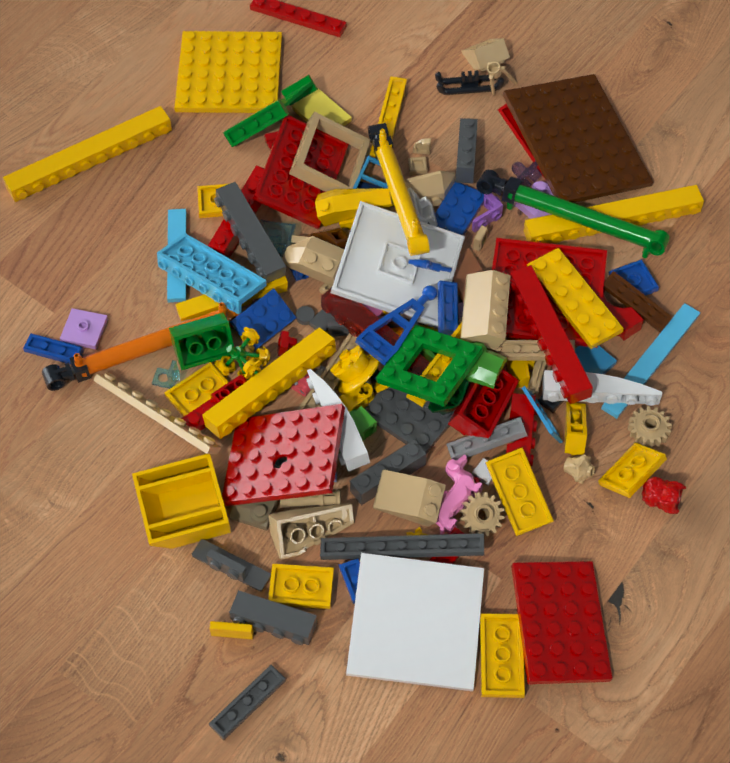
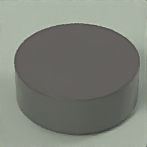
(304, 315)

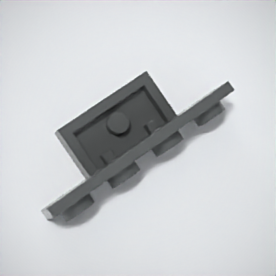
(231, 565)

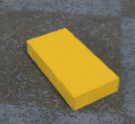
(231, 630)

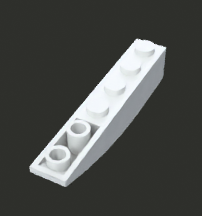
(605, 389)
(351, 448)

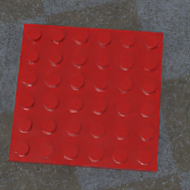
(516, 254)

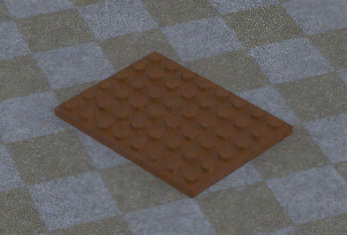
(577, 139)

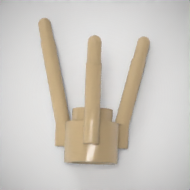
(495, 71)

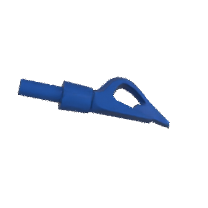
(426, 264)

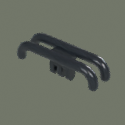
(468, 83)

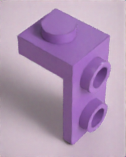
(494, 213)

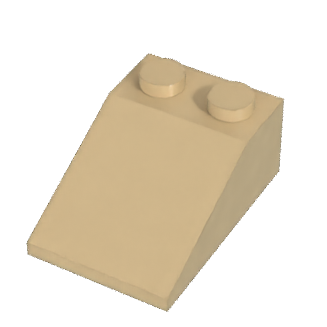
(409, 497)

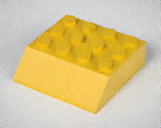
(181, 502)

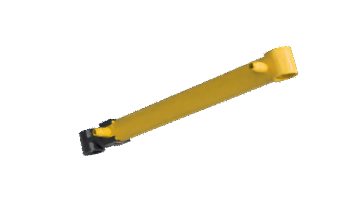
(384, 152)

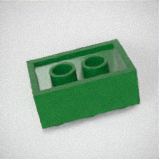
(201, 341)

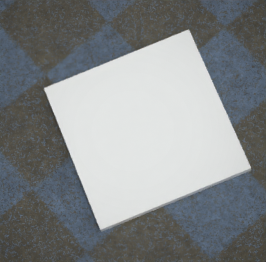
(377, 267)
(416, 622)

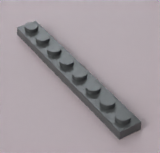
(403, 546)

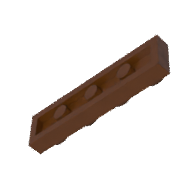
(638, 301)

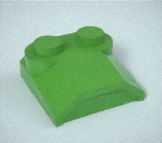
(486, 368)

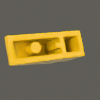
(575, 429)

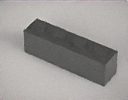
(466, 150)
(405, 461)
(273, 618)

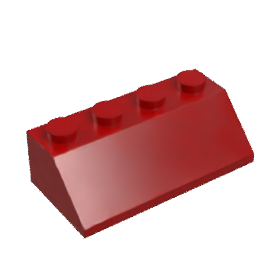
(483, 406)

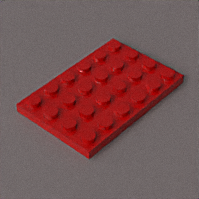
(287, 193)
(561, 622)

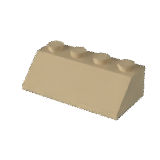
(485, 308)

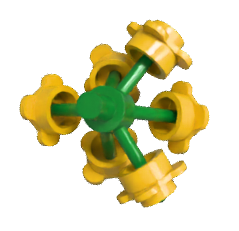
(245, 355)

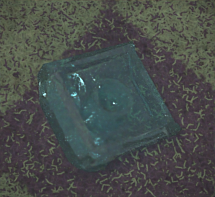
(279, 234)

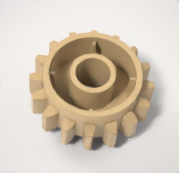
(659, 430)
(491, 509)

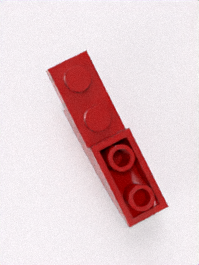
(195, 418)

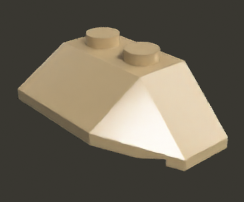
(432, 185)
(314, 259)

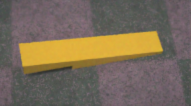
(203, 304)

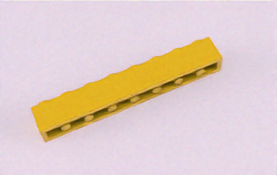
(269, 383)

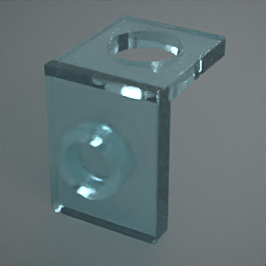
(173, 376)

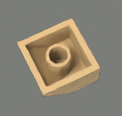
(486, 52)

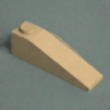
(301, 528)

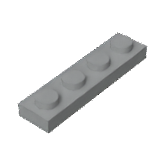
(474, 445)

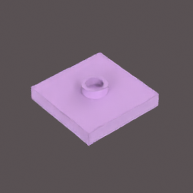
(84, 328)

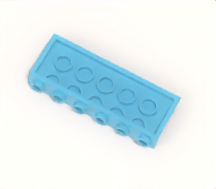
(210, 272)

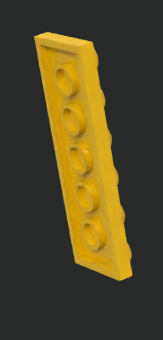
(575, 299)

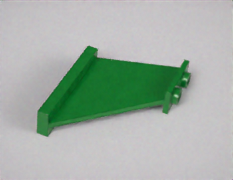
(270, 113)

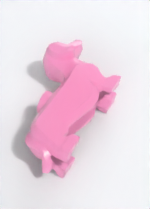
(452, 500)

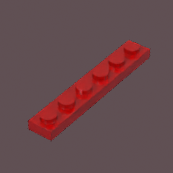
(300, 16)

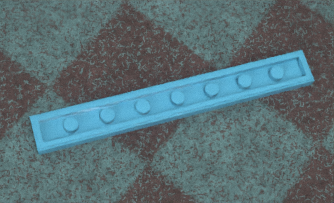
(657, 353)

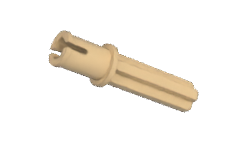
(537, 376)

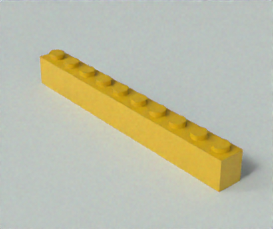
(87, 153)
(633, 210)

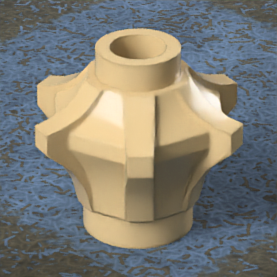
(579, 468)

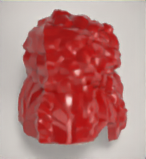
(662, 494)

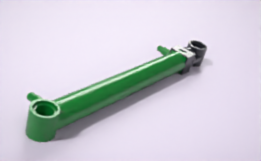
(513, 191)

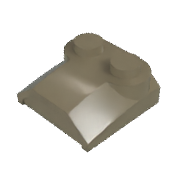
(254, 513)

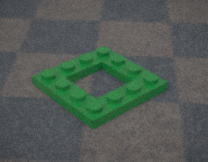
(440, 392)

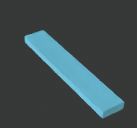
(176, 227)

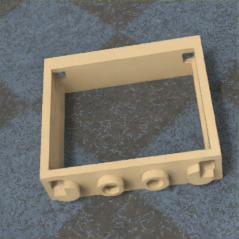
(338, 131)

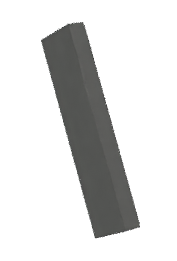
(247, 702)

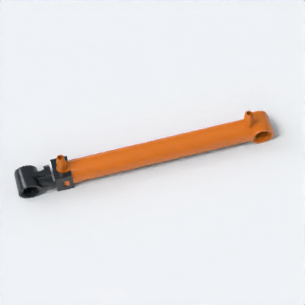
(85, 366)

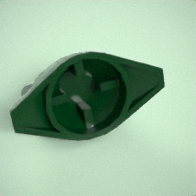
(453, 403)

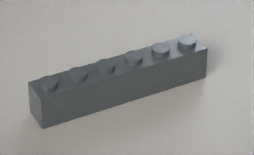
(250, 232)

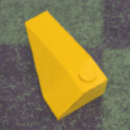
(342, 204)

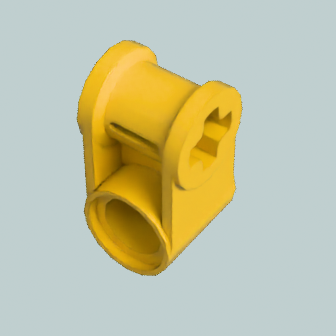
(358, 398)

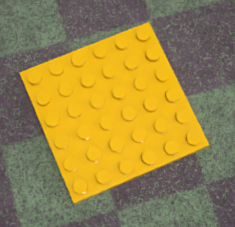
(228, 71)

